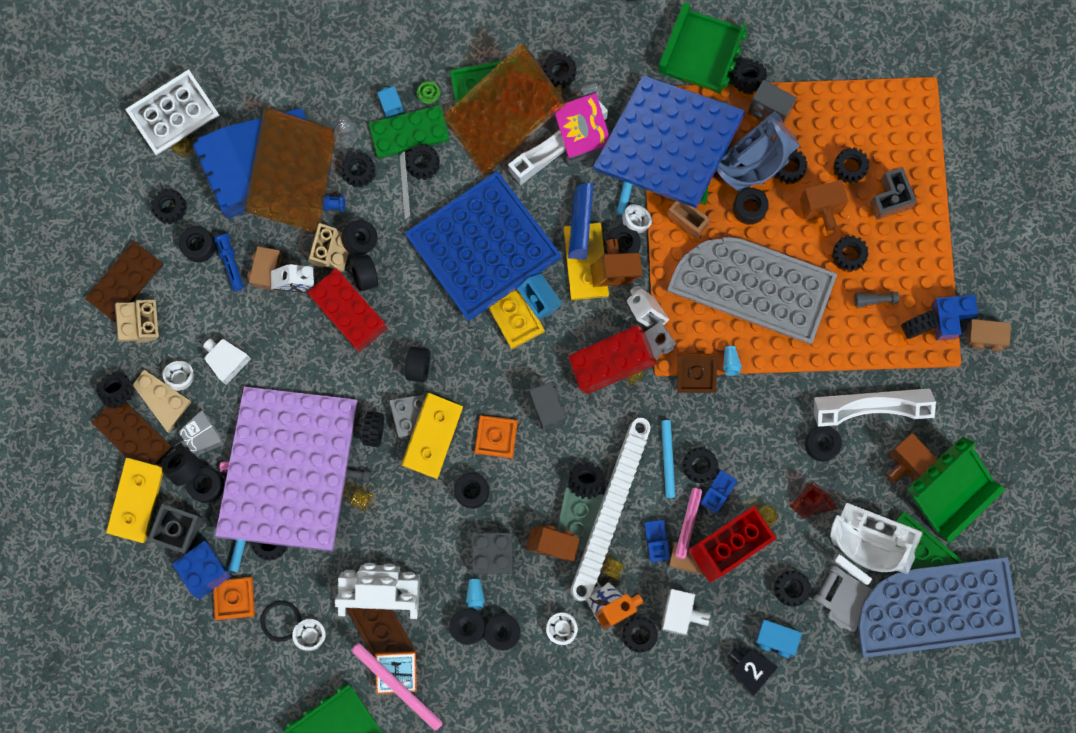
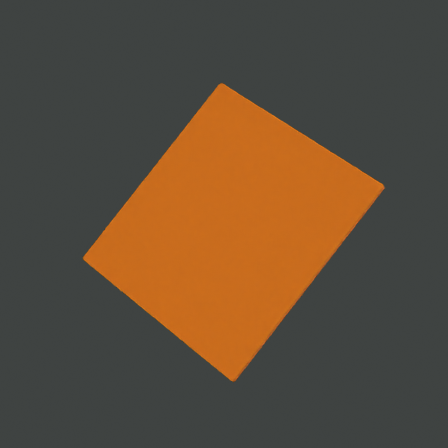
(908, 251)

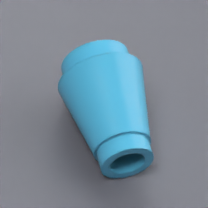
(732, 364)
(475, 595)

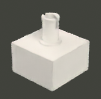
(680, 613)

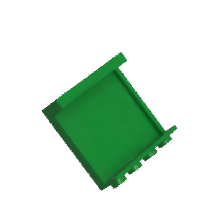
(702, 50)
(954, 490)
(336, 714)

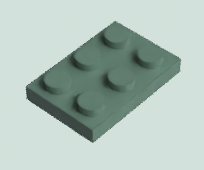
(579, 516)

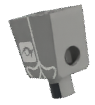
(200, 435)

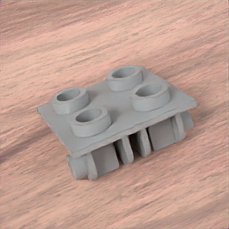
(405, 414)

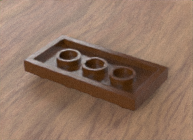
(124, 280)
(132, 434)
(381, 630)

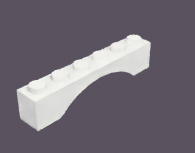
(537, 158)
(909, 403)

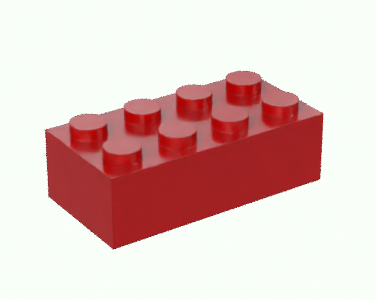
(347, 310)
(612, 359)
(732, 544)

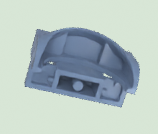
(759, 153)

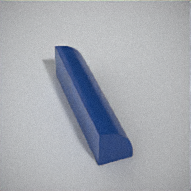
(580, 221)

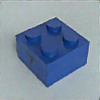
(201, 570)

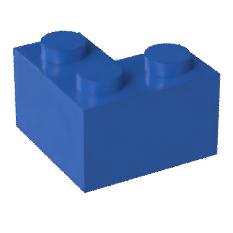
(950, 311)

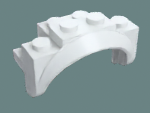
(876, 541)
(378, 589)

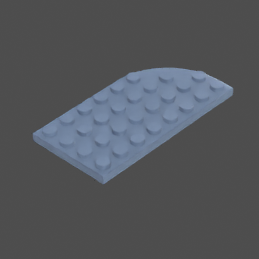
(939, 608)

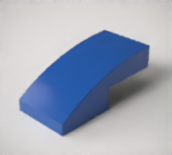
(718, 491)
(657, 540)

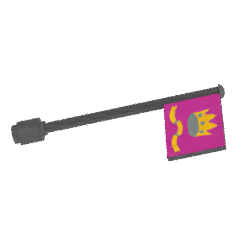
(583, 128)

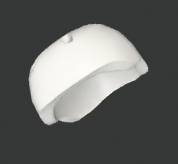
(634, 220)
(179, 378)
(562, 628)
(309, 636)

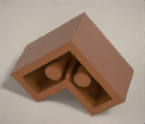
(549, 542)

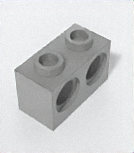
(653, 336)

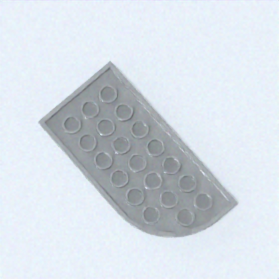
(755, 286)

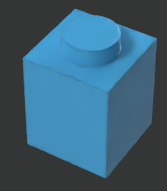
(390, 101)

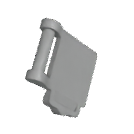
(846, 601)

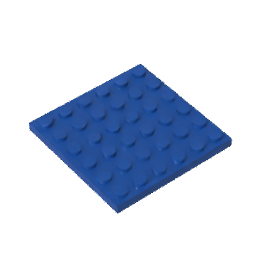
(669, 141)
(483, 245)

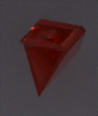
(813, 501)

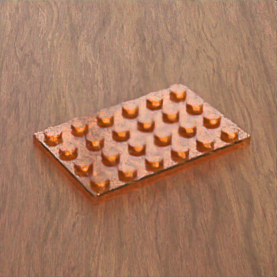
(504, 109)
(290, 170)

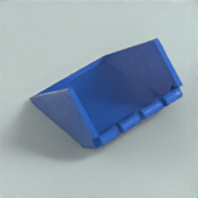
(231, 159)

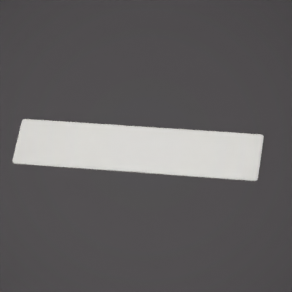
(404, 185)

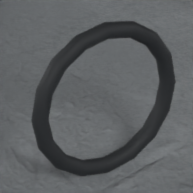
(264, 615)

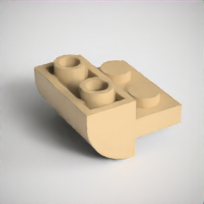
(328, 249)
(136, 321)

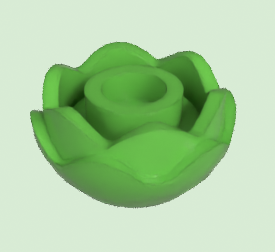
(426, 87)

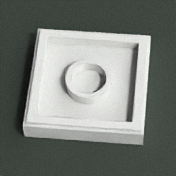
(850, 568)

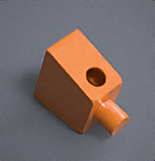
(612, 613)

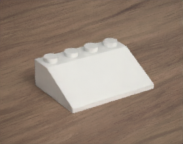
(172, 112)

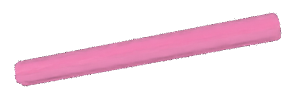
(396, 686)

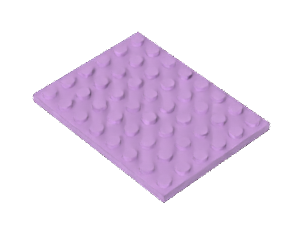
(287, 469)

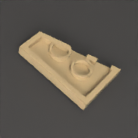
(161, 399)

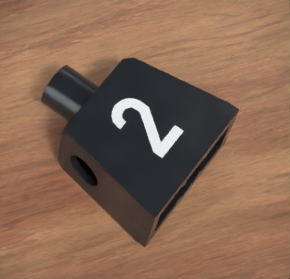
(751, 669)

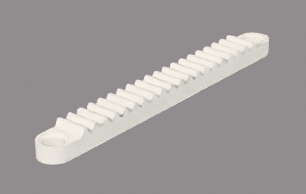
(610, 509)

